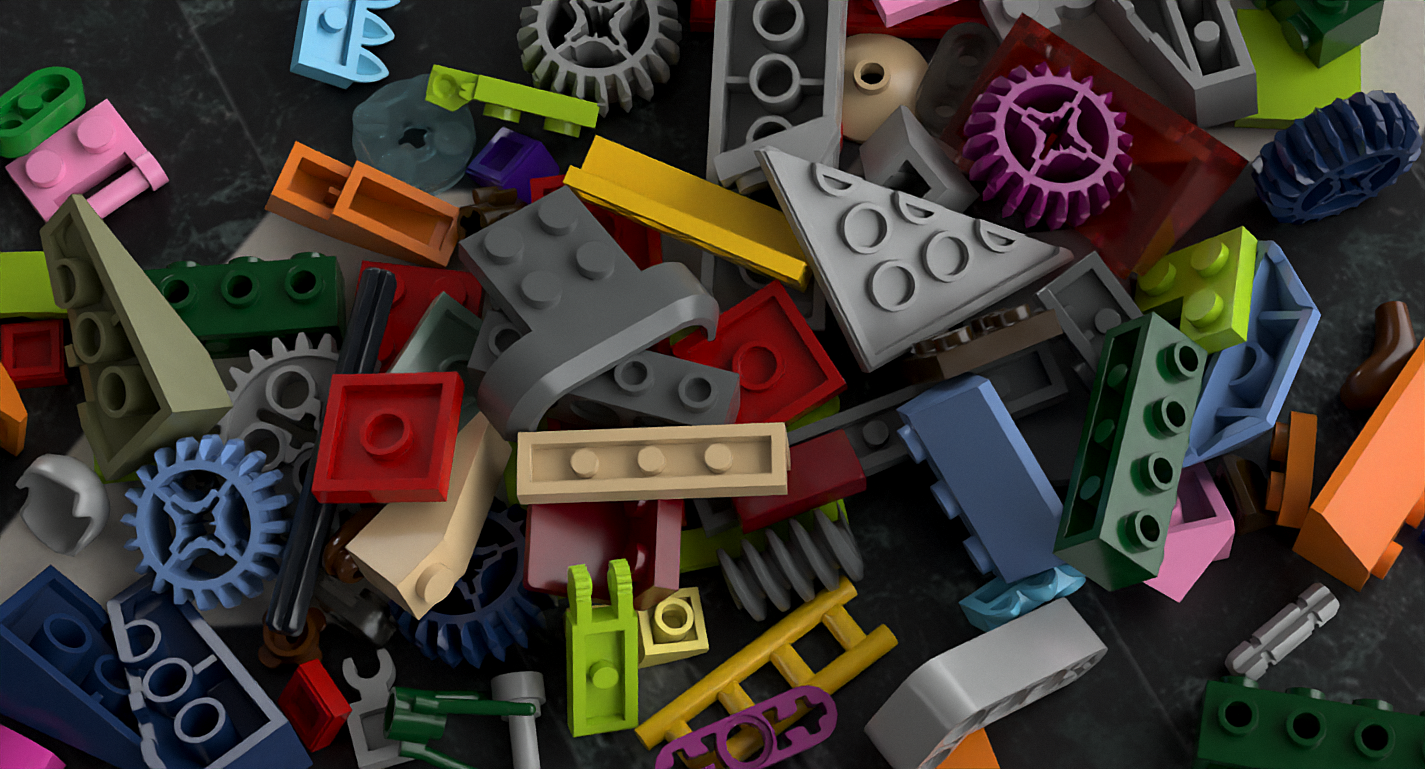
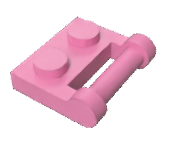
(81, 159)

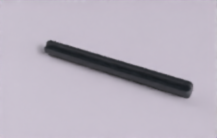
(314, 519)

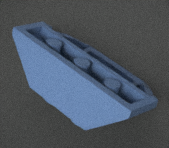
(1251, 380)

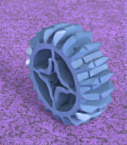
(168, 496)

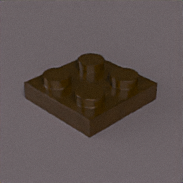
(992, 338)

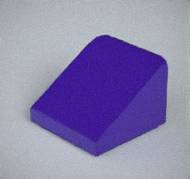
(511, 162)

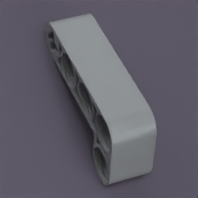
(982, 684)

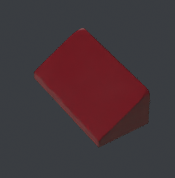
(819, 475)

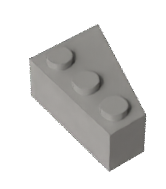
(1190, 52)

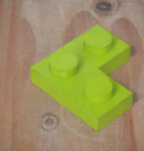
(1206, 288)

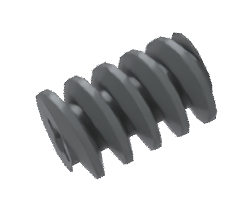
(791, 564)

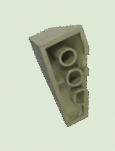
(135, 355)

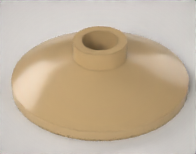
(869, 105)

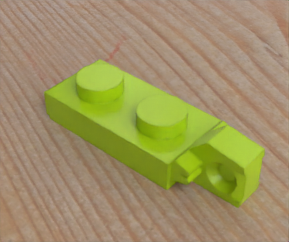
(507, 100)

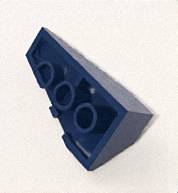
(66, 671)
(192, 692)

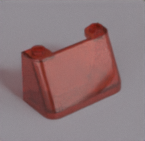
(1174, 165)

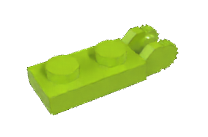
(601, 654)

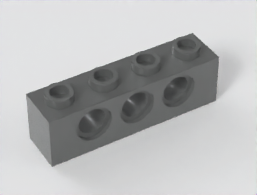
(635, 394)

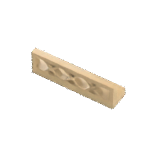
(652, 463)

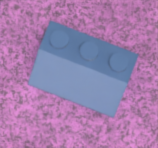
(984, 476)

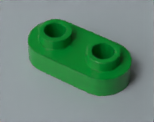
(38, 109)

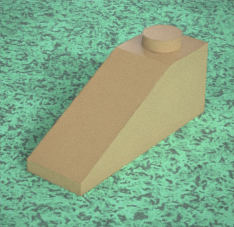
(425, 547)

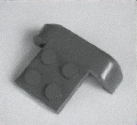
(574, 303)

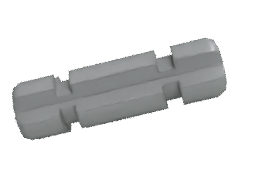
(1283, 632)

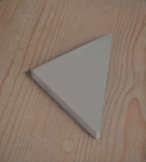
(897, 261)

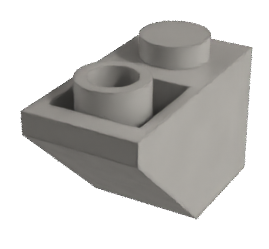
(910, 161)

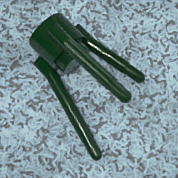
(421, 715)

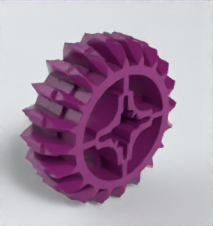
(1086, 148)

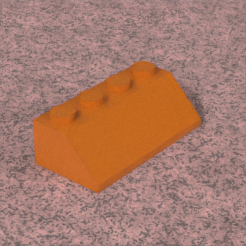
(1373, 488)

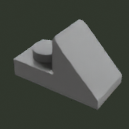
(809, 141)

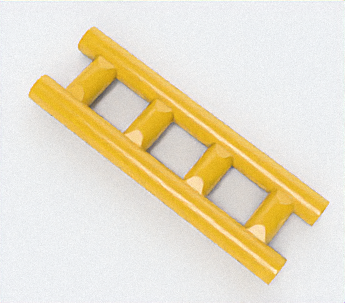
(776, 647)

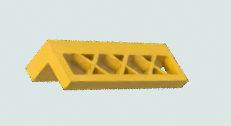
(690, 211)

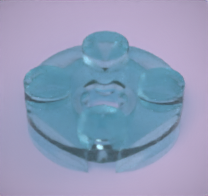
(401, 107)

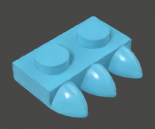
(332, 37)
(1003, 602)

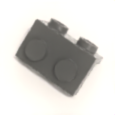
(1087, 305)

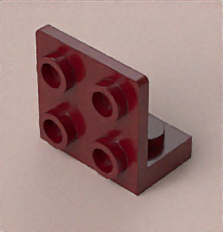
(601, 532)

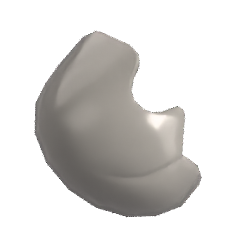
(64, 503)

